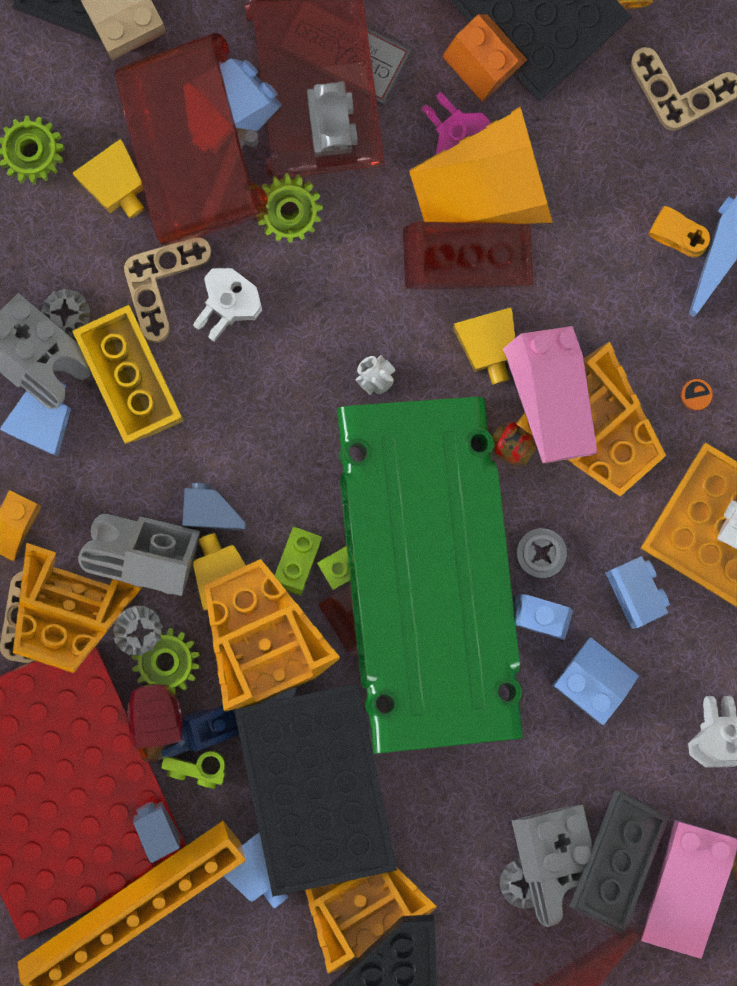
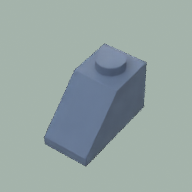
(209, 509)
(156, 831)

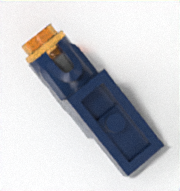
(198, 732)

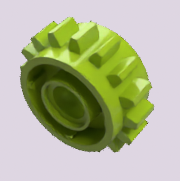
(30, 133)
(301, 219)
(182, 666)

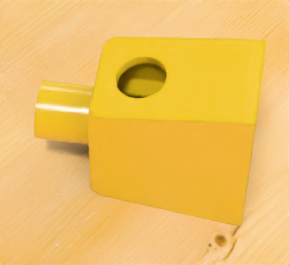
(112, 180)
(484, 342)
(215, 563)

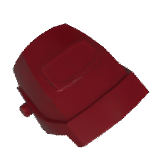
(154, 716)

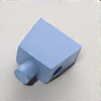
(38, 424)
(542, 616)
(252, 875)

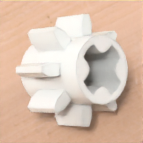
(375, 375)

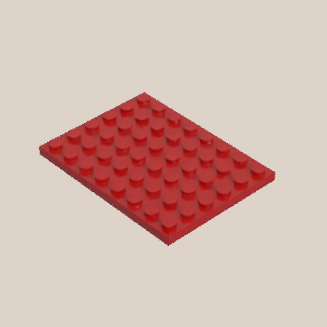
(68, 794)

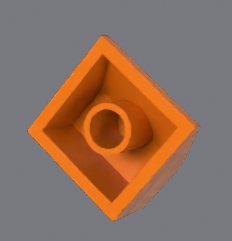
(483, 56)

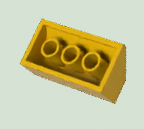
(128, 375)

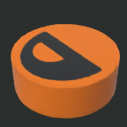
(696, 395)

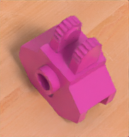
(456, 126)

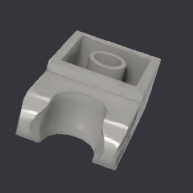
(330, 120)
(35, 349)
(140, 552)
(553, 867)

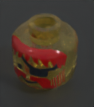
(513, 444)

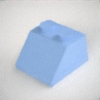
(249, 98)
(637, 592)
(596, 681)

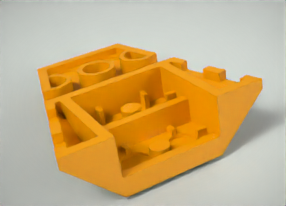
(484, 178)
(622, 432)
(64, 612)
(261, 637)
(361, 910)

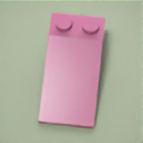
(553, 392)
(689, 889)

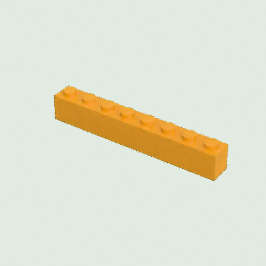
(133, 909)

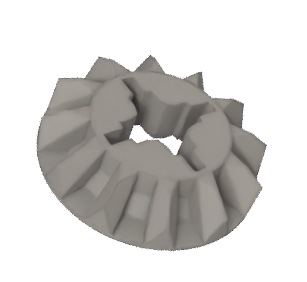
(75, 303)
(526, 552)
(128, 622)
(511, 892)

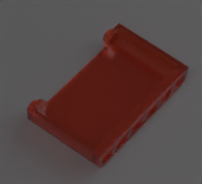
(307, 46)
(187, 141)

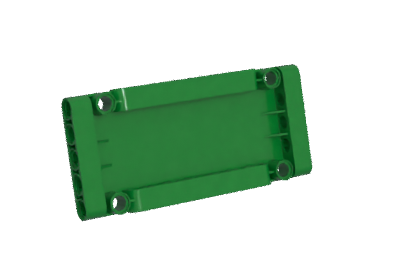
(429, 574)

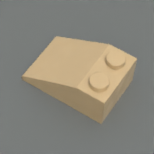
(124, 23)

